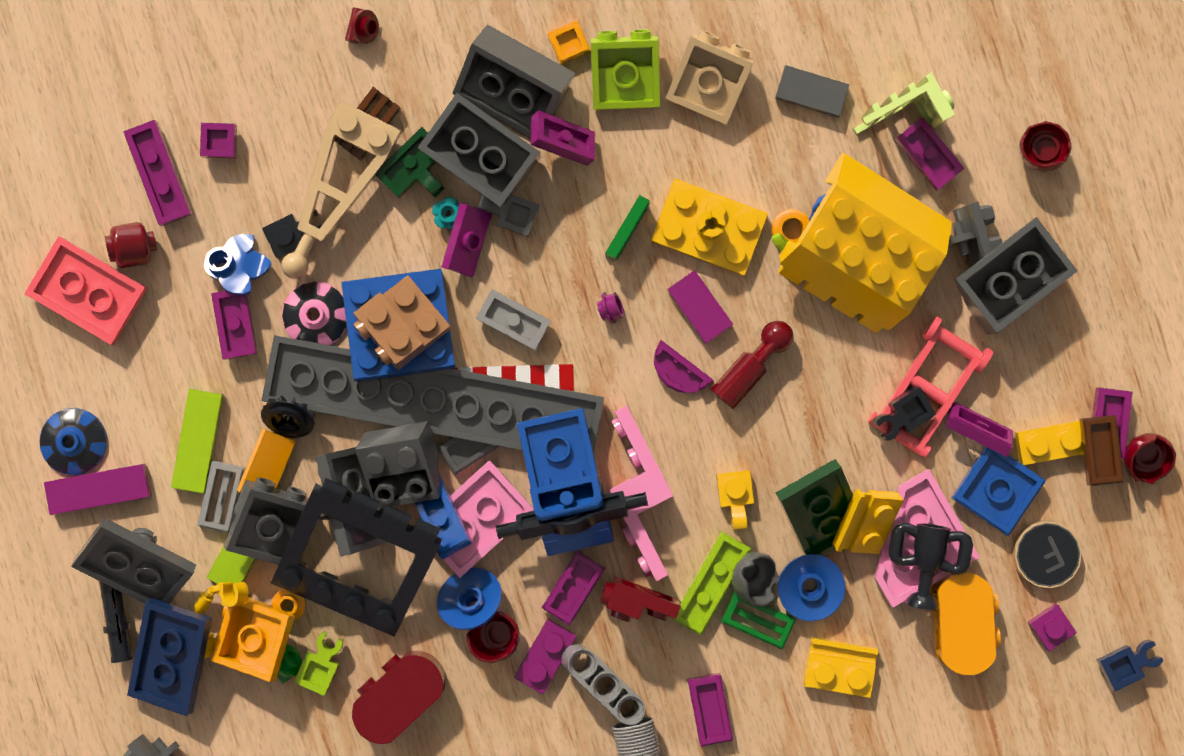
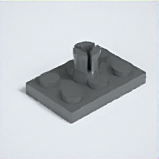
(346, 470)
(133, 563)

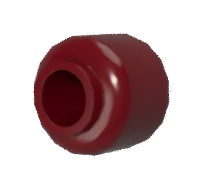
(130, 245)

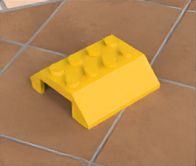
(868, 247)

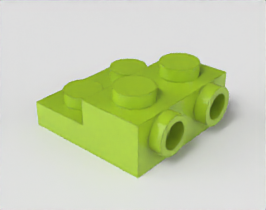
(625, 70)

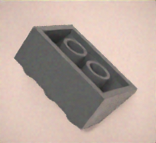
(511, 80)
(480, 150)
(1014, 277)

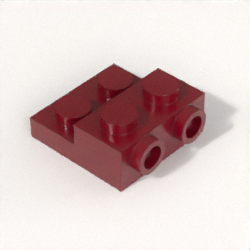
(628, 599)

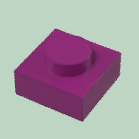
(218, 140)
(1052, 627)

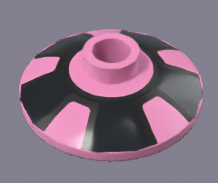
(332, 317)

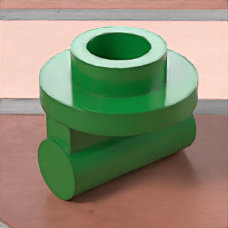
(290, 664)

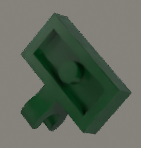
(408, 167)

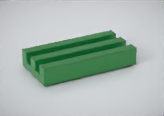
(627, 228)
(784, 631)

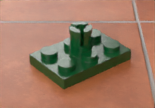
(817, 507)

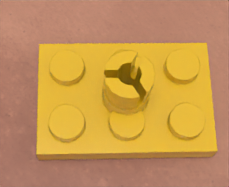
(709, 227)

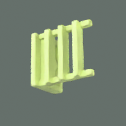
(927, 96)

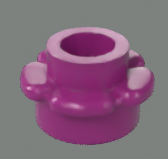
(610, 307)

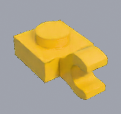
(735, 491)

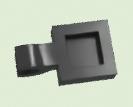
(515, 215)

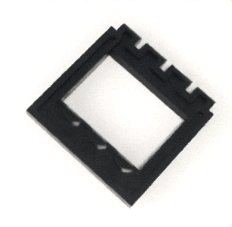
(362, 514)

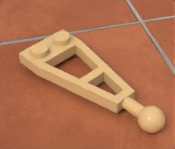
(362, 132)

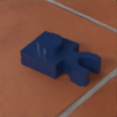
(1124, 666)

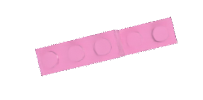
(649, 481)

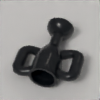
(929, 556)

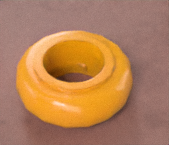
(784, 216)

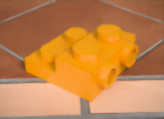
(253, 639)

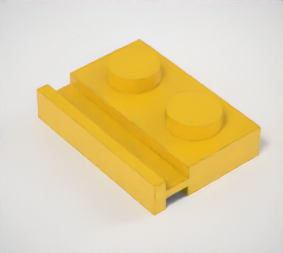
(867, 521)
(840, 667)

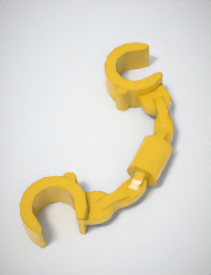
(228, 599)

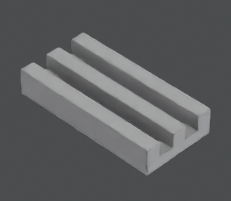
(209, 492)

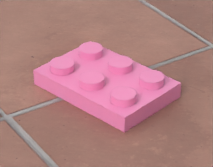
(482, 504)

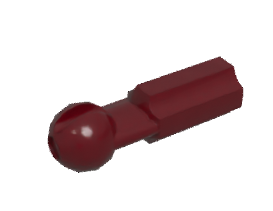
(750, 367)

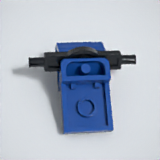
(566, 487)

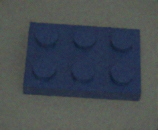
(169, 656)

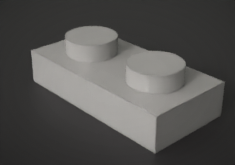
(513, 319)

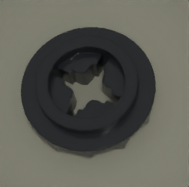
(295, 424)

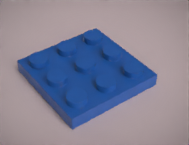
(364, 360)

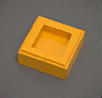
(568, 42)

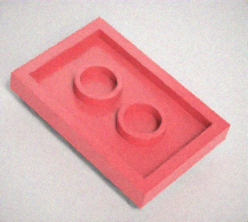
(86, 290)

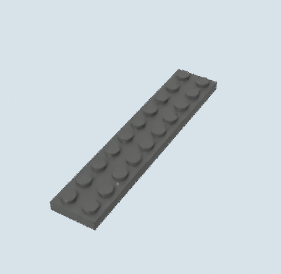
(450, 399)

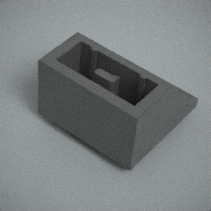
(400, 464)

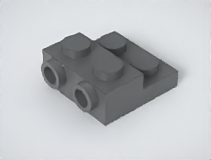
(265, 520)

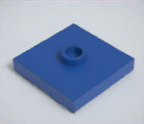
(998, 490)

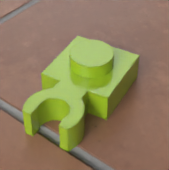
(318, 668)

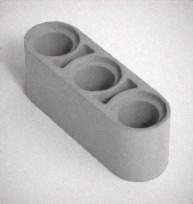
(614, 695)

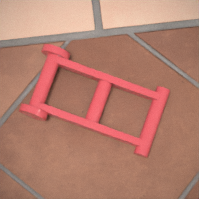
(977, 363)

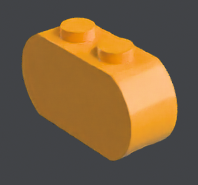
(965, 623)

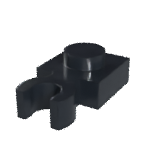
(284, 235)
(908, 412)

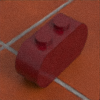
(397, 696)

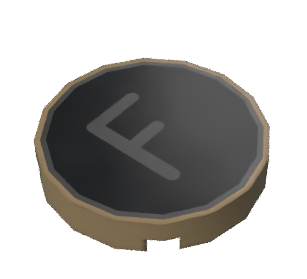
(1047, 554)

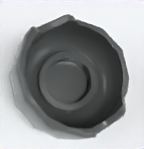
(755, 578)

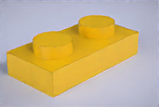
(1049, 442)

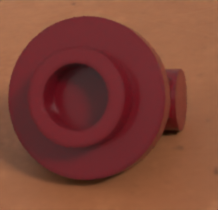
(362, 26)

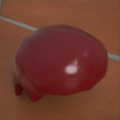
(1045, 146)
(1149, 457)
(495, 639)

